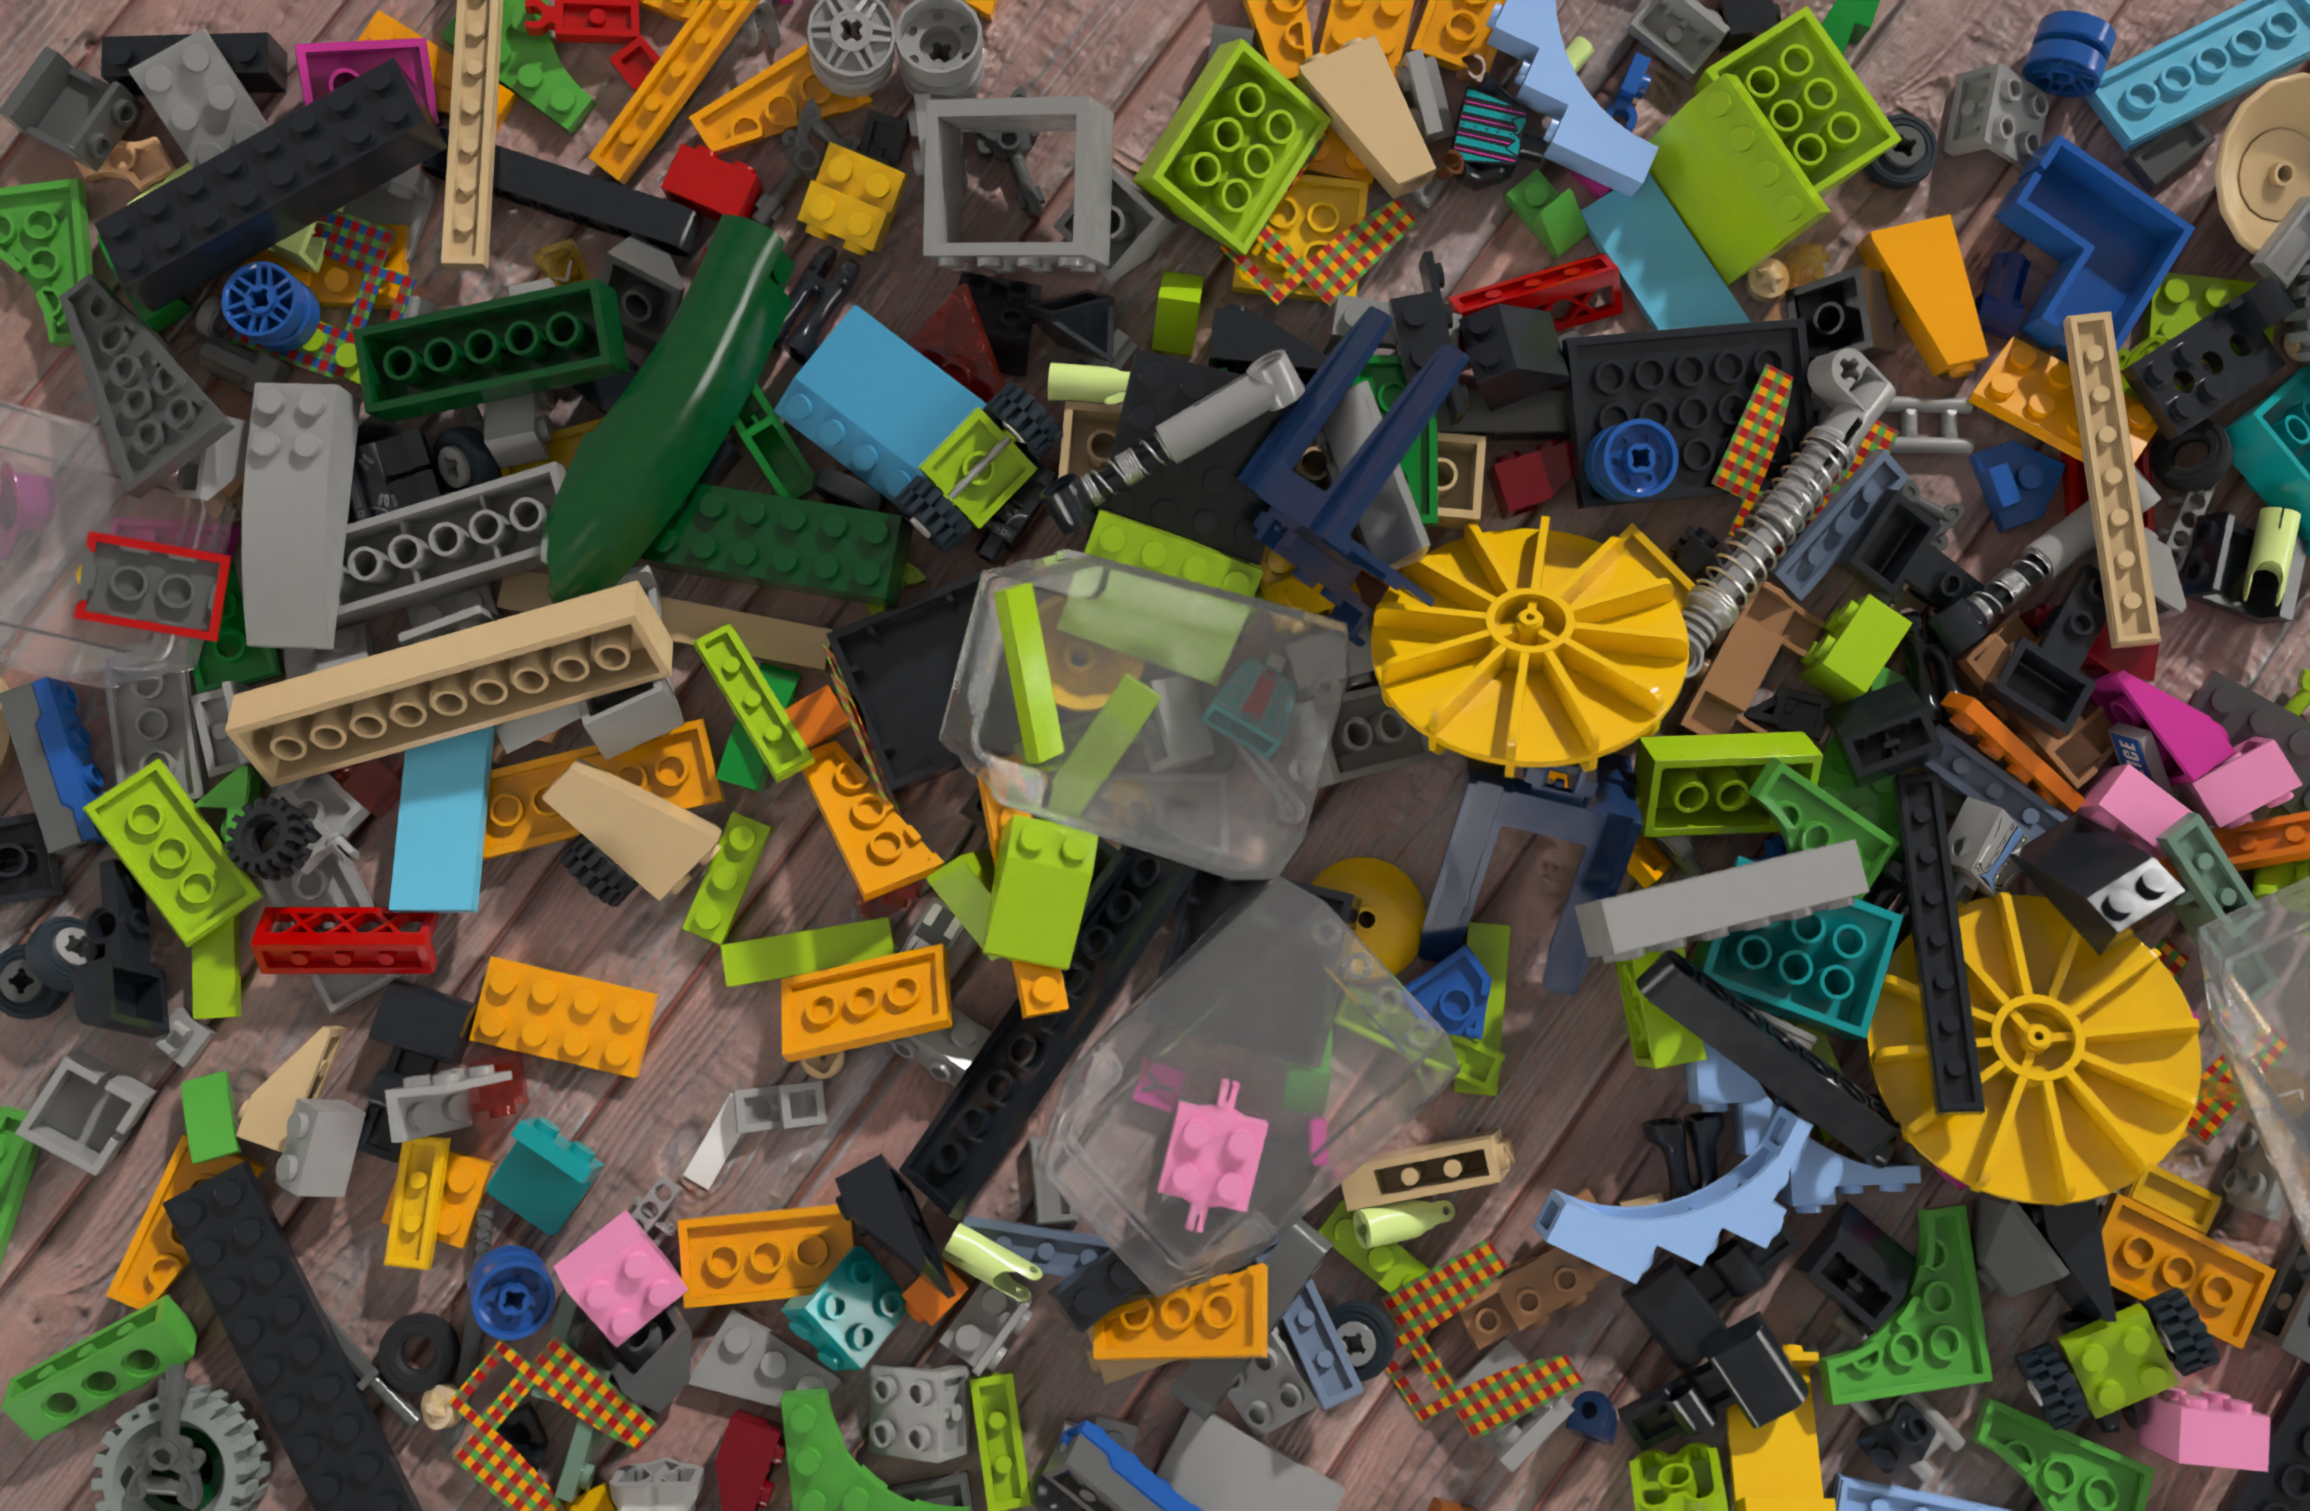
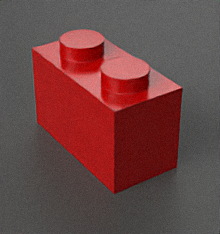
(711, 185)

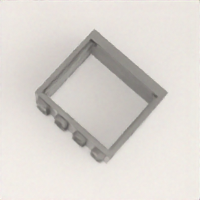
(944, 138)

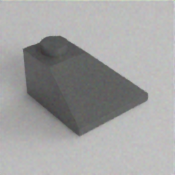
(645, 287)
(2010, 1249)
(653, 1361)

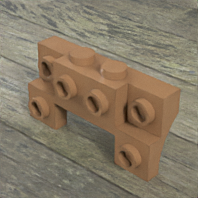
(1742, 660)
(2072, 757)
(1531, 1291)

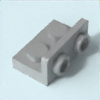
(984, 1326)

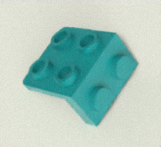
(544, 1175)
(848, 1312)

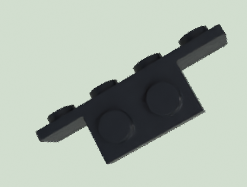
(1422, 328)

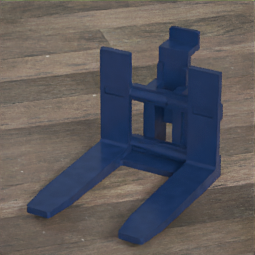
(1315, 525)
(1592, 811)

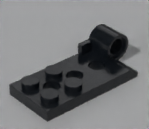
(2210, 339)

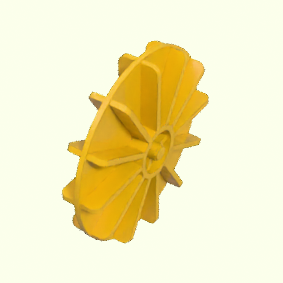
(1531, 649)
(2077, 1056)

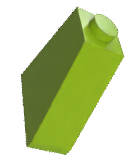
(967, 890)

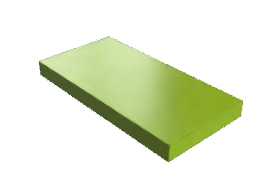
(172, 852)

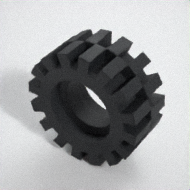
(253, 827)
(597, 871)

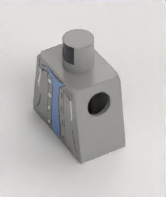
(1981, 850)

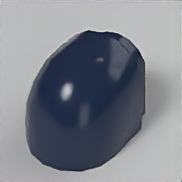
(1593, 1418)

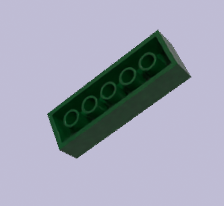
(491, 350)
(785, 545)

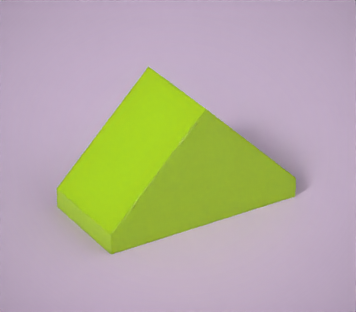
(1177, 313)

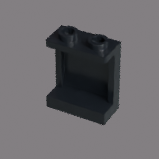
(2219, 569)

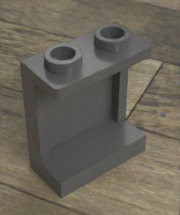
(70, 110)

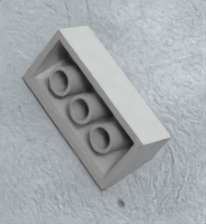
(1391, 522)

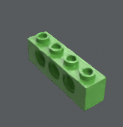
(100, 1368)

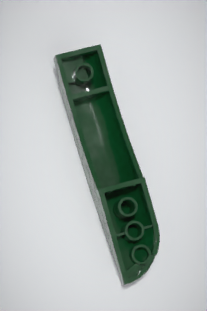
(671, 415)

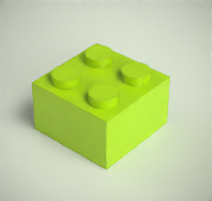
(1853, 648)

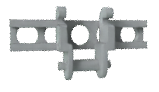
(2177, 542)
(651, 1211)

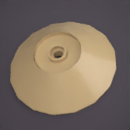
(2261, 140)

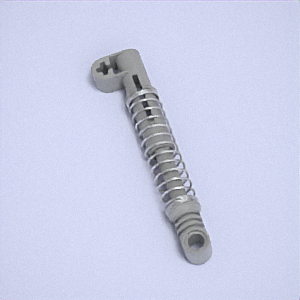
(1857, 400)

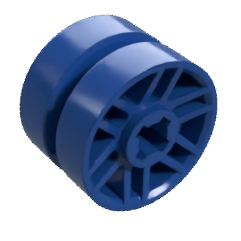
(2069, 53)
(270, 306)
(1631, 460)
(508, 1314)

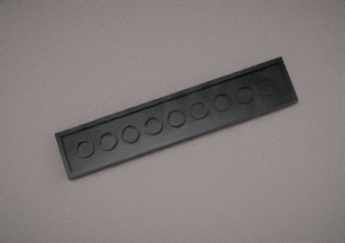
(1030, 1052)
(287, 1345)

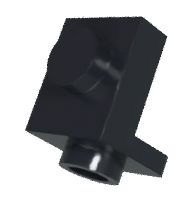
(1897, 1440)

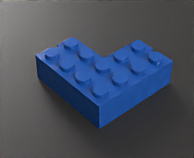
(2101, 230)

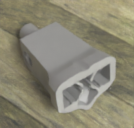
(657, 1486)

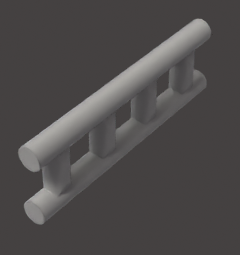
(1908, 408)
(1850, 1335)

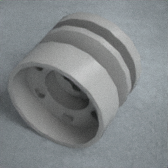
(940, 49)
(851, 66)

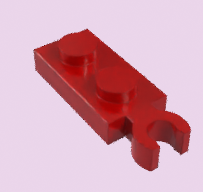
(586, 20)

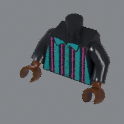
(1487, 132)

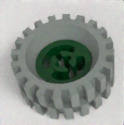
(230, 1470)

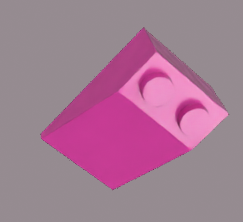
(333, 64)
(2184, 736)

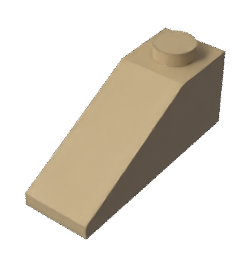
(303, 1076)

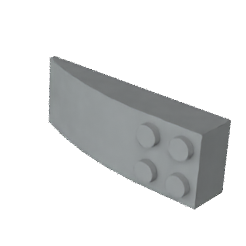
(296, 512)

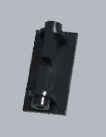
(1697, 551)

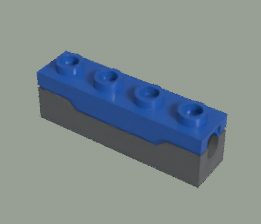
(55, 762)
(1106, 1476)

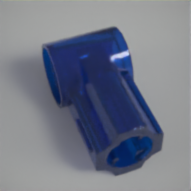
(2000, 298)

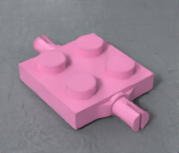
(1212, 1156)

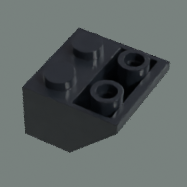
(1884, 733)
(1858, 1267)

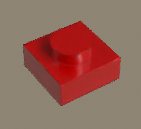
(635, 62)

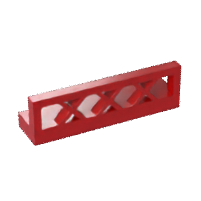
(1546, 288)
(342, 947)

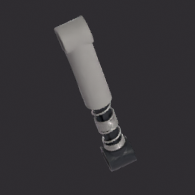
(1265, 387)
(2044, 559)

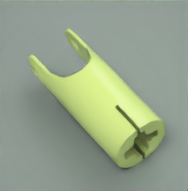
(1086, 383)
(2273, 547)
(1398, 1221)
(989, 1262)

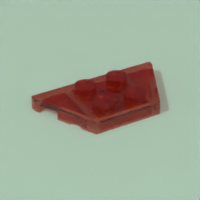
(959, 345)

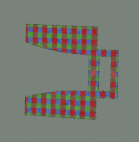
(361, 247)

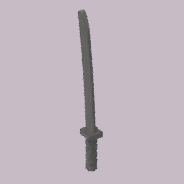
(472, 1331)
(372, 1378)

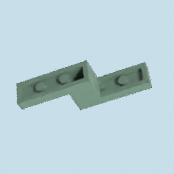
(2207, 872)
(578, 1468)

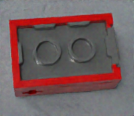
(153, 586)

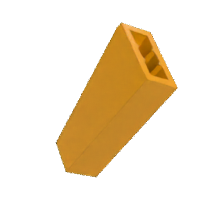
(1929, 292)

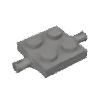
(330, 810)

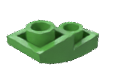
(210, 1117)

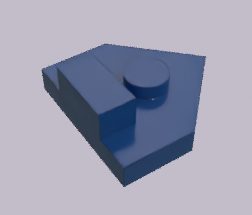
(2016, 482)
(1455, 993)

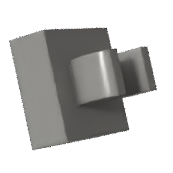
(186, 1038)

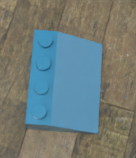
(875, 403)

